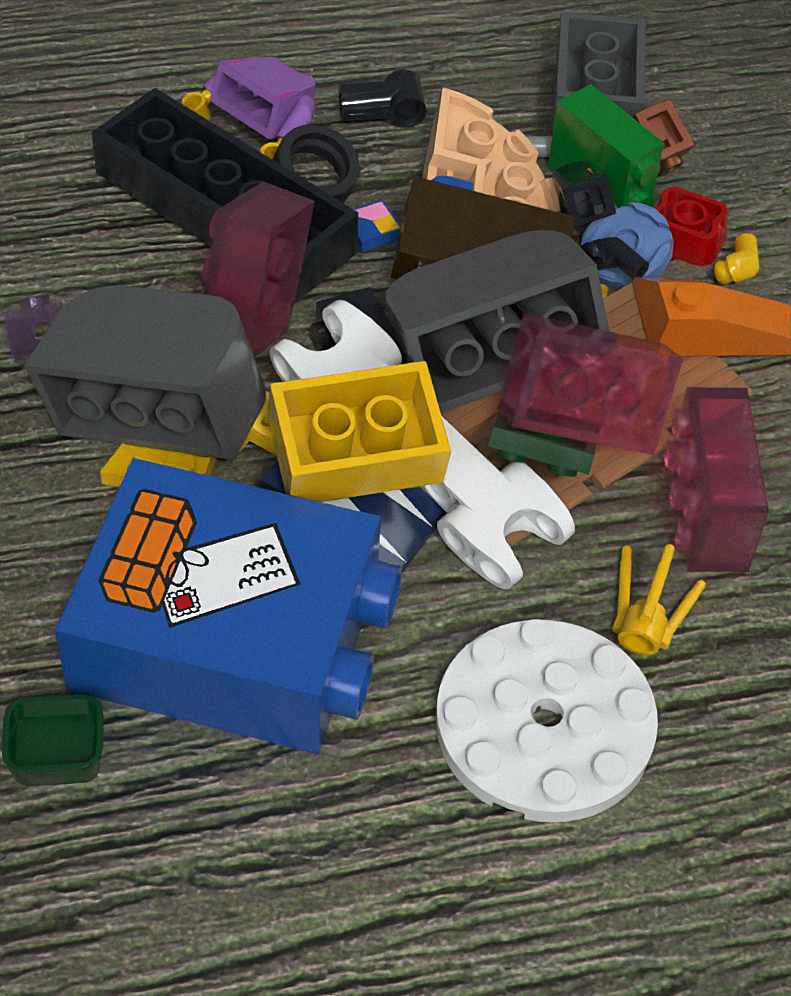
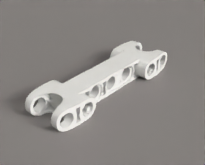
(478, 497)

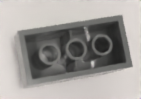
(470, 308)
(150, 371)

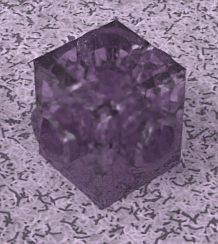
(21, 322)

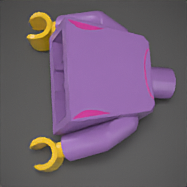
(261, 95)

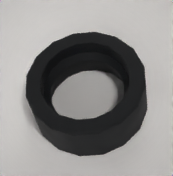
(328, 145)

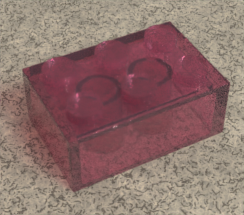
(259, 259)
(589, 384)
(716, 480)

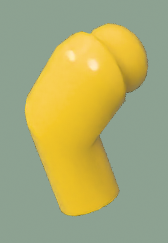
(741, 264)

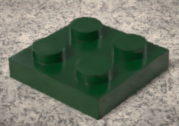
(562, 454)

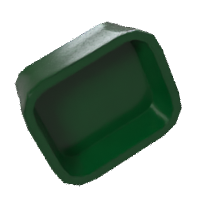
(53, 739)

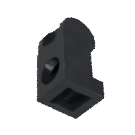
(583, 192)

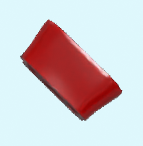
(695, 224)

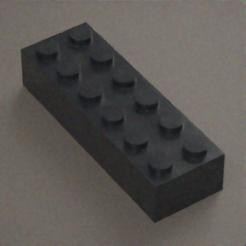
(194, 168)

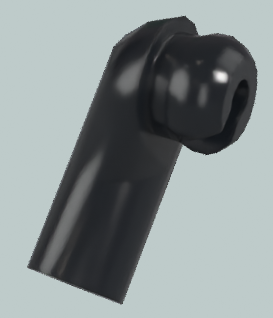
(615, 253)

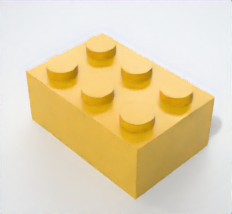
(358, 432)

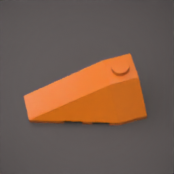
(711, 319)

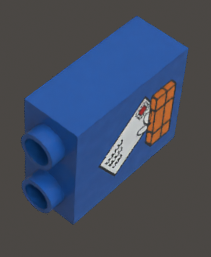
(228, 606)

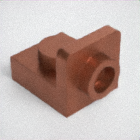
(667, 126)

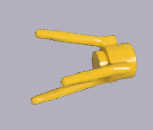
(644, 625)

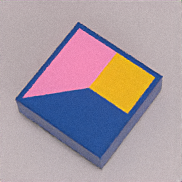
(376, 226)

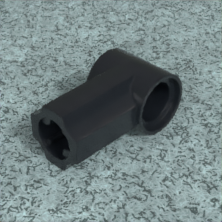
(395, 99)

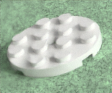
(534, 768)

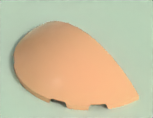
(481, 151)

